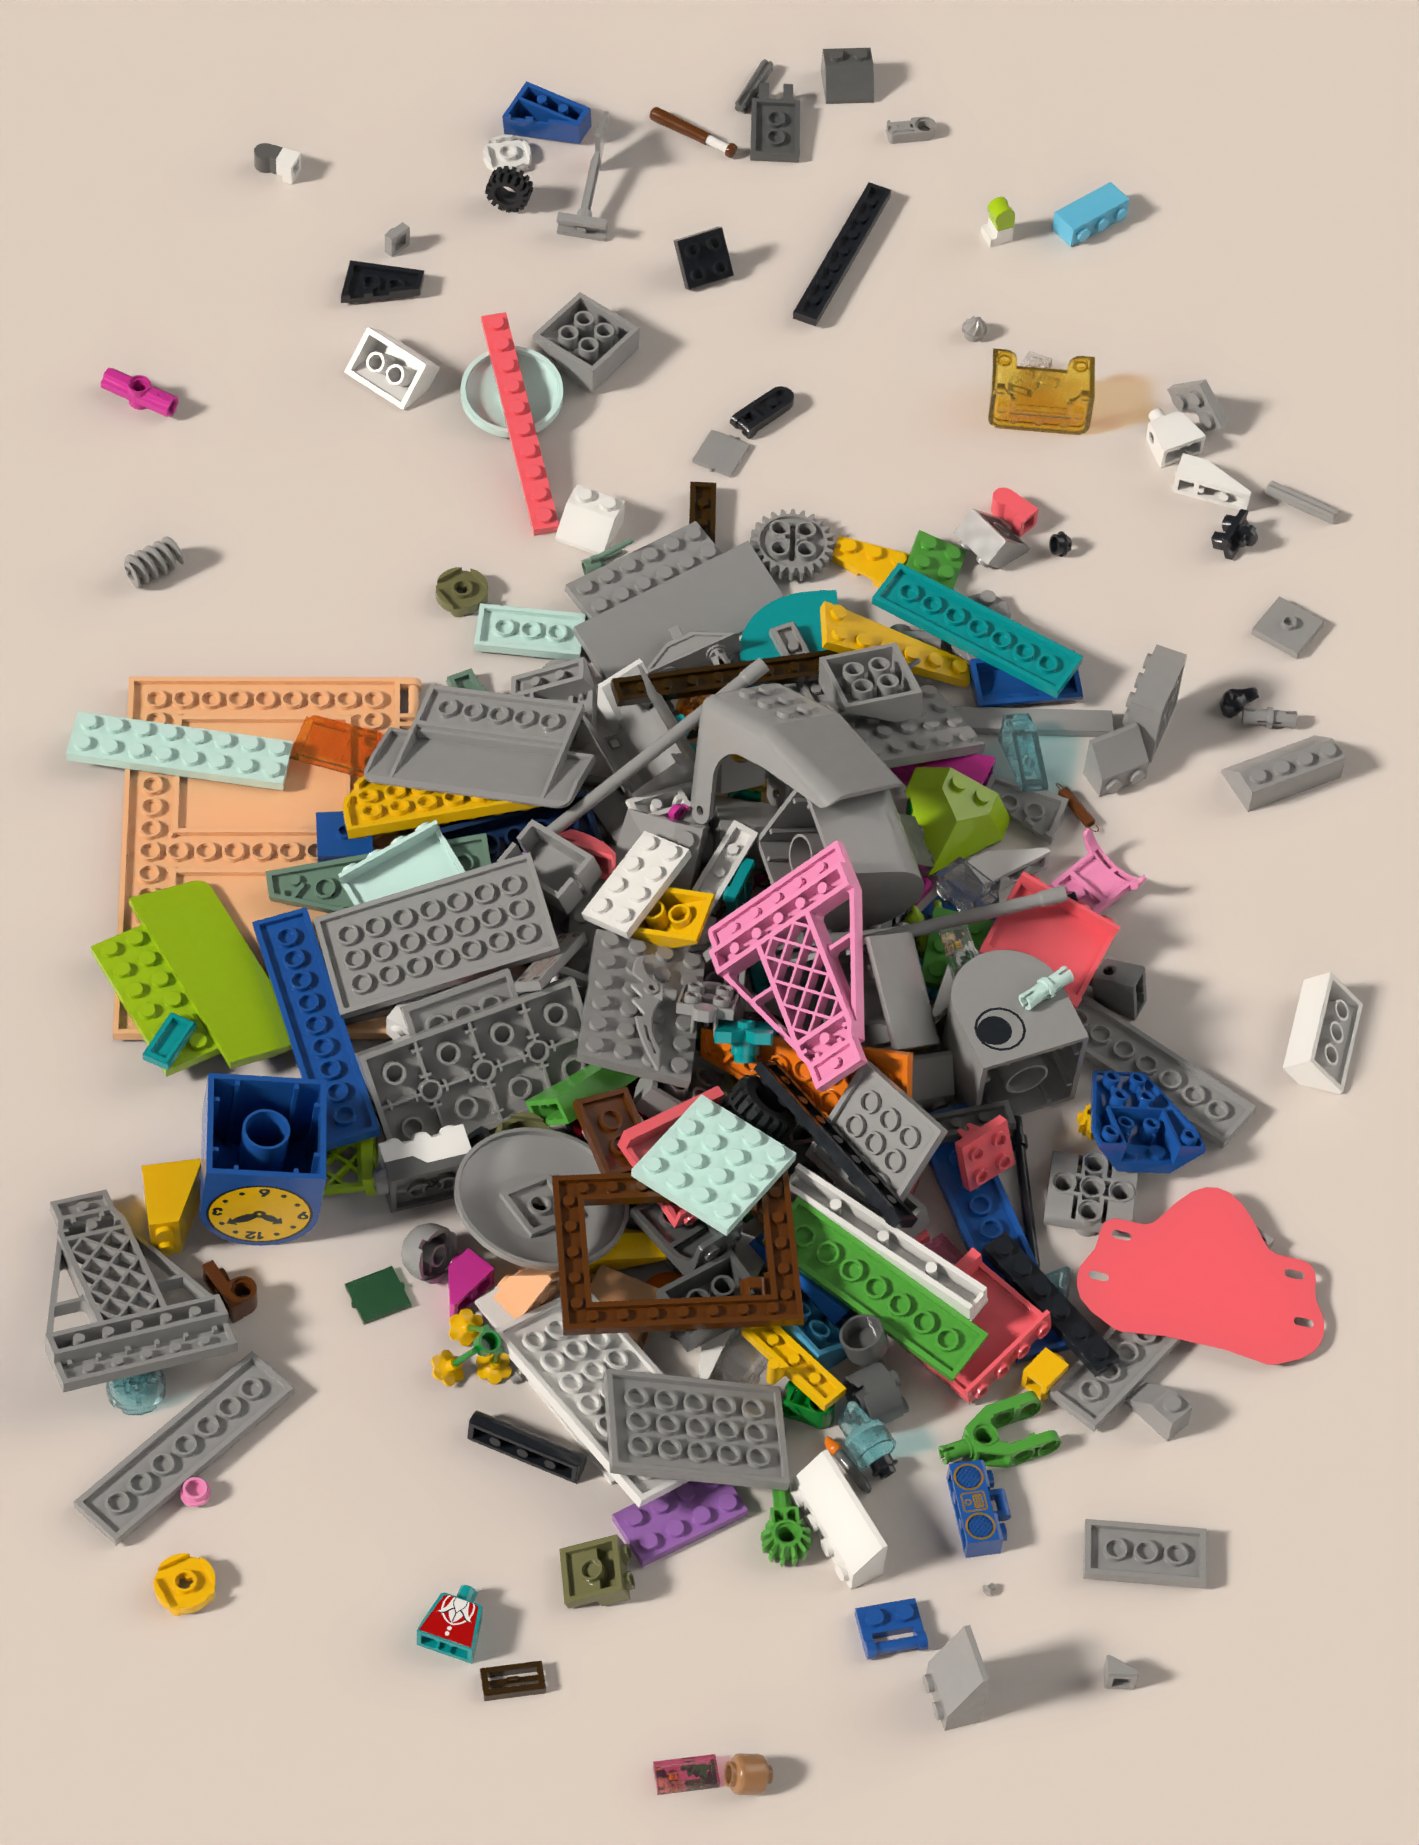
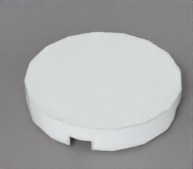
(507, 151)

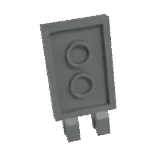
(775, 126)

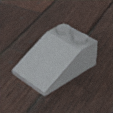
(957, 1681)

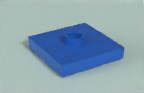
(333, 838)

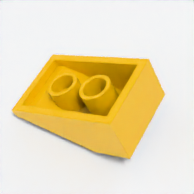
(676, 918)

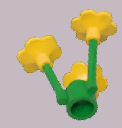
(491, 1361)

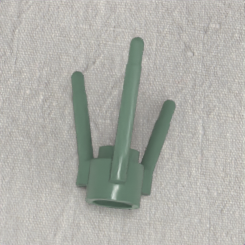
(598, 560)

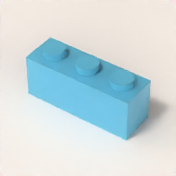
(1090, 214)

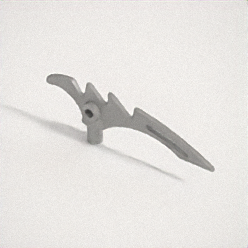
(650, 995)

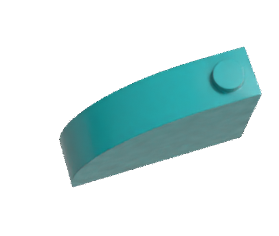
(797, 607)

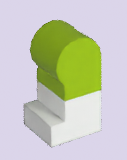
(1000, 222)

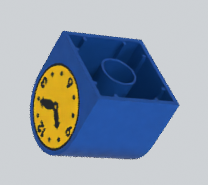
(262, 1157)

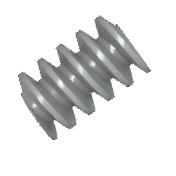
(151, 560)

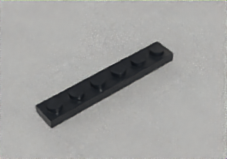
(1044, 1295)

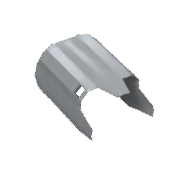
(639, 732)

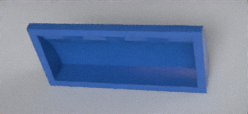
(997, 688)

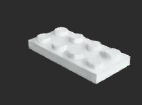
(636, 884)

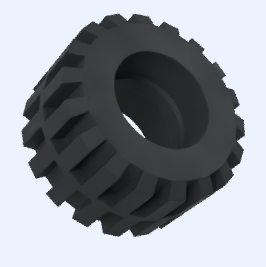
(760, 1108)

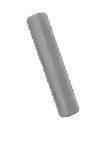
(1301, 502)

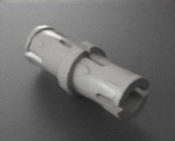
(1269, 717)

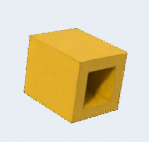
(1044, 1373)

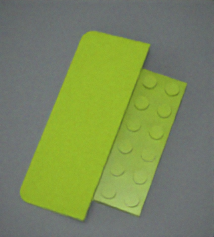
(199, 967)

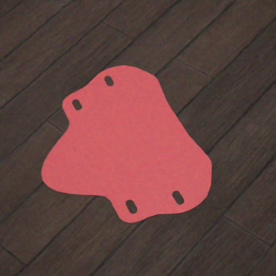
(1203, 1281)

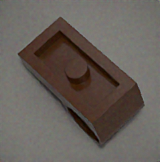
(229, 1291)

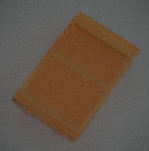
(335, 745)

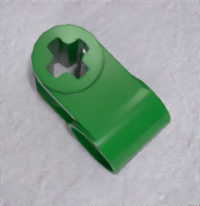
(804, 1409)

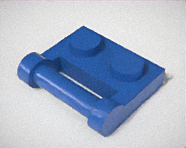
(890, 1620)

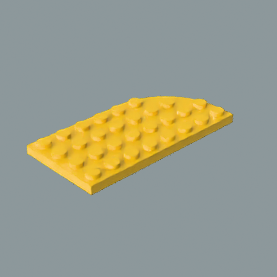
(387, 808)

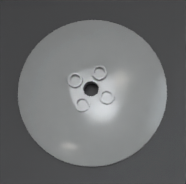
(509, 1175)

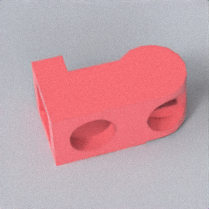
(1014, 510)

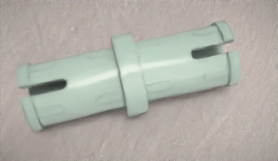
(1046, 988)

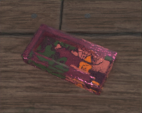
(686, 1774)

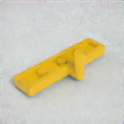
(795, 1363)

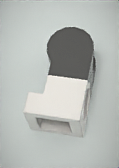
(277, 161)

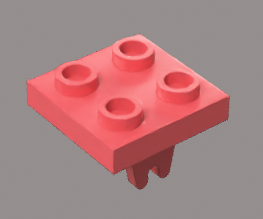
(984, 1152)

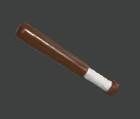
(685, 128)

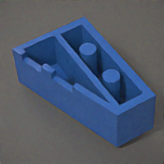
(546, 116)

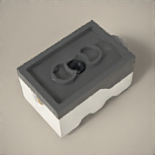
(420, 1168)

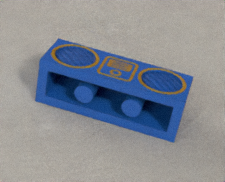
(971, 1500)

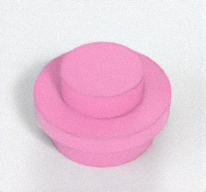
(195, 1492)

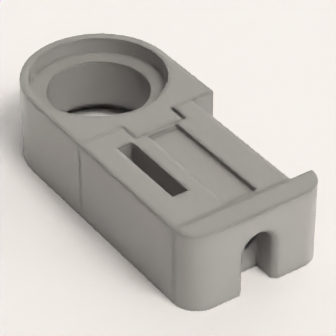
(909, 130)

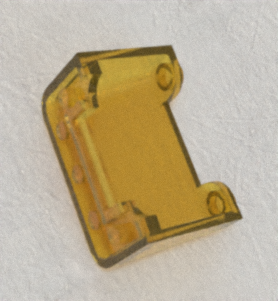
(1041, 397)

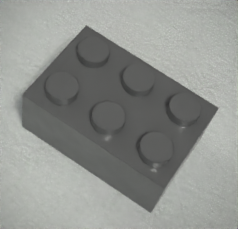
(713, 1279)

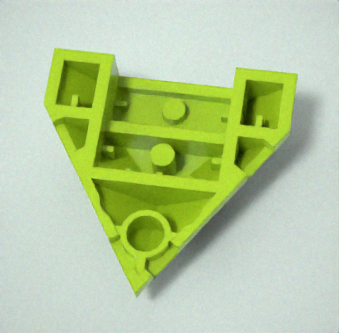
(955, 814)

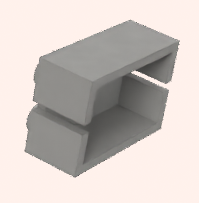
(559, 864)

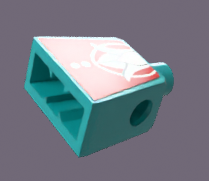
(452, 1625)

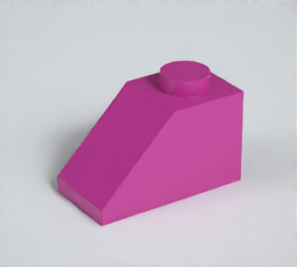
(467, 1280)

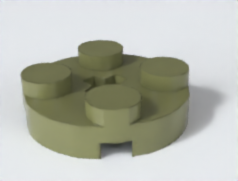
(461, 603)

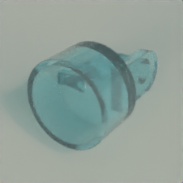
(865, 1438)

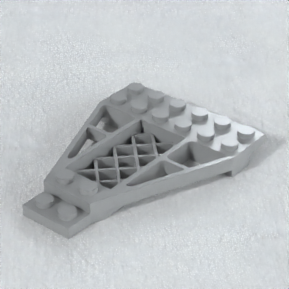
(124, 1343)

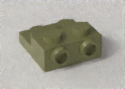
(596, 1572)

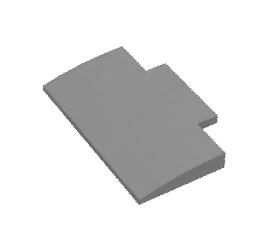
(473, 1055)

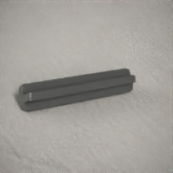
(752, 87)

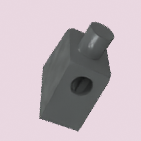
(1120, 987)

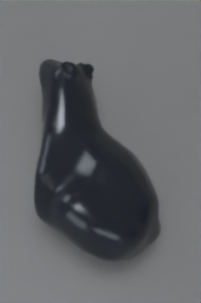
(1235, 699)

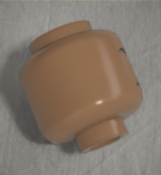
(748, 1774)

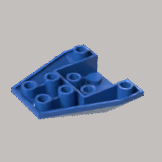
(1140, 1124)

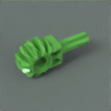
(785, 1524)

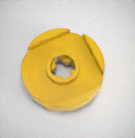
(188, 1600)

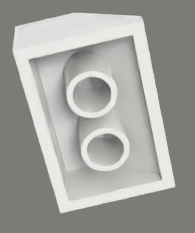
(391, 368)

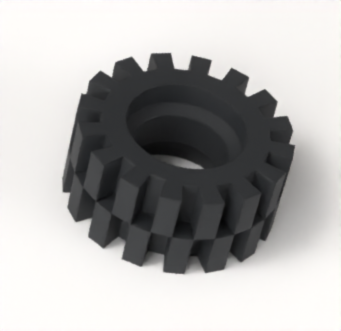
(504, 197)

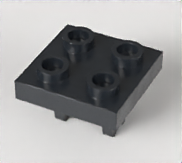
(703, 257)

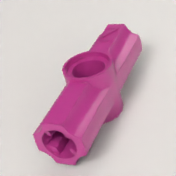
(139, 392)

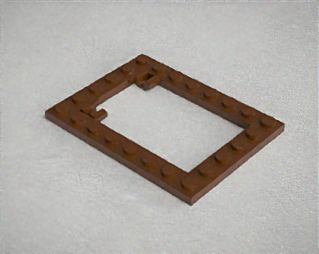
(780, 1287)

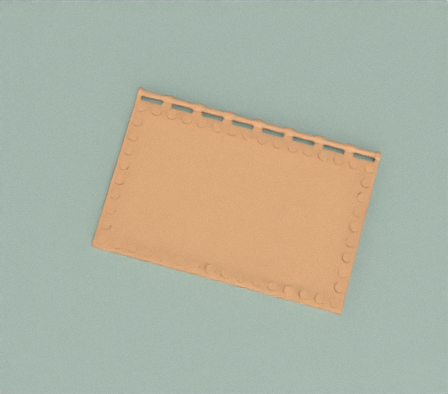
(235, 832)

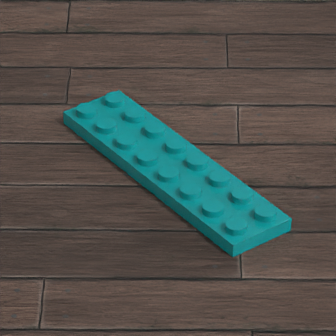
(977, 630)

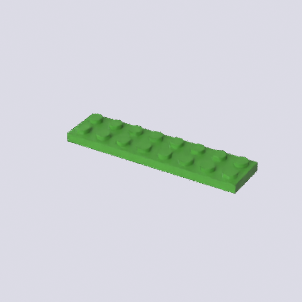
(880, 1289)

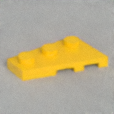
(867, 559)

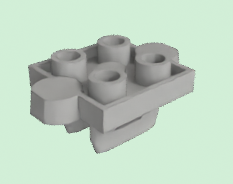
(707, 1002)

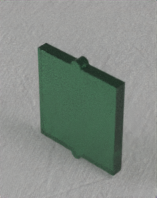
(377, 1295)

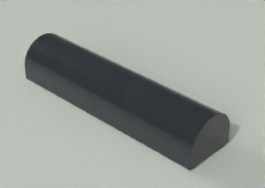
(526, 1446)

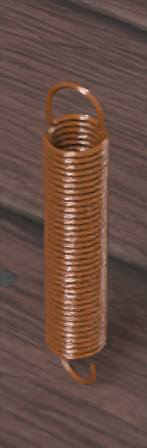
(1077, 808)

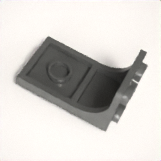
(685, 1245)

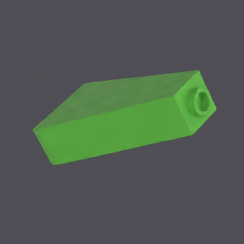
(556, 1102)

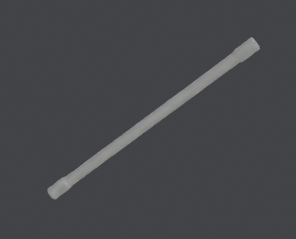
(744, 679)
(1041, 899)

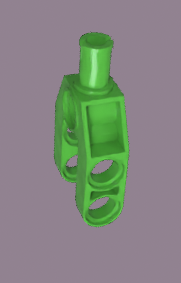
(996, 1452)

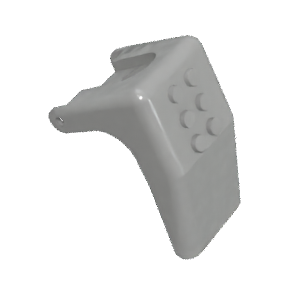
(783, 741)

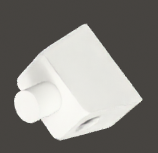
(1172, 436)

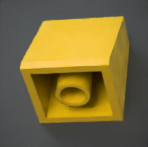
(171, 1202)

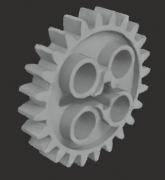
(811, 544)

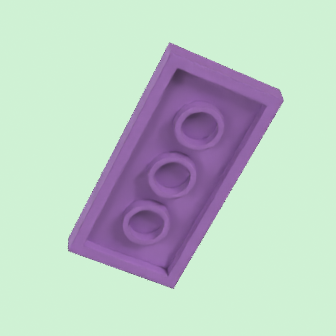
(678, 1519)

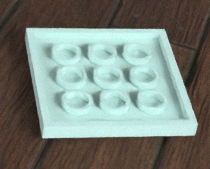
(713, 1164)

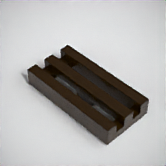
(493, 1689)

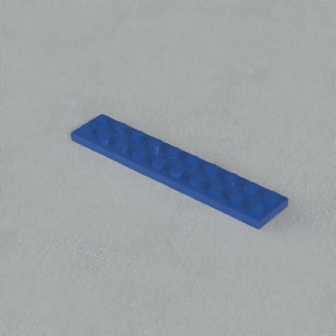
(315, 1025)
(983, 1217)

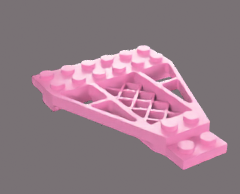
(777, 918)

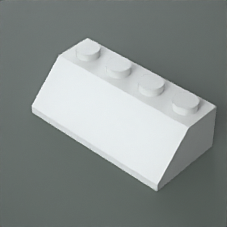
(1323, 1034)
(839, 1521)

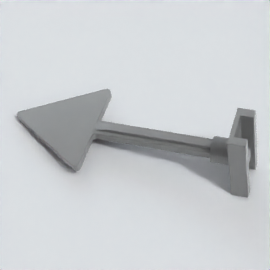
(583, 223)

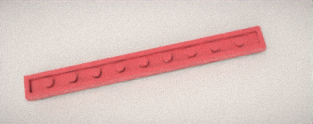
(520, 424)

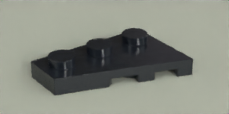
(378, 281)

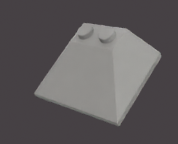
(563, 682)

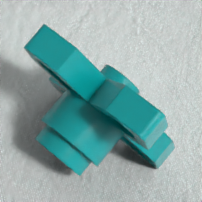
(744, 1038)

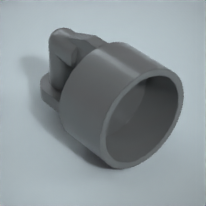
(864, 1340)

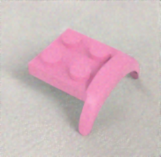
(1097, 878)

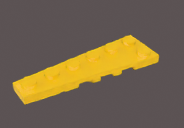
(848, 631)

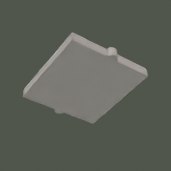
(721, 453)

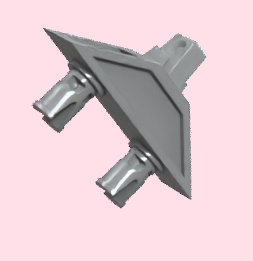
(695, 650)

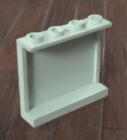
(401, 866)

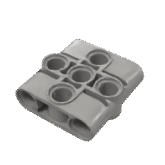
(1077, 1186)

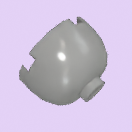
(429, 1251)

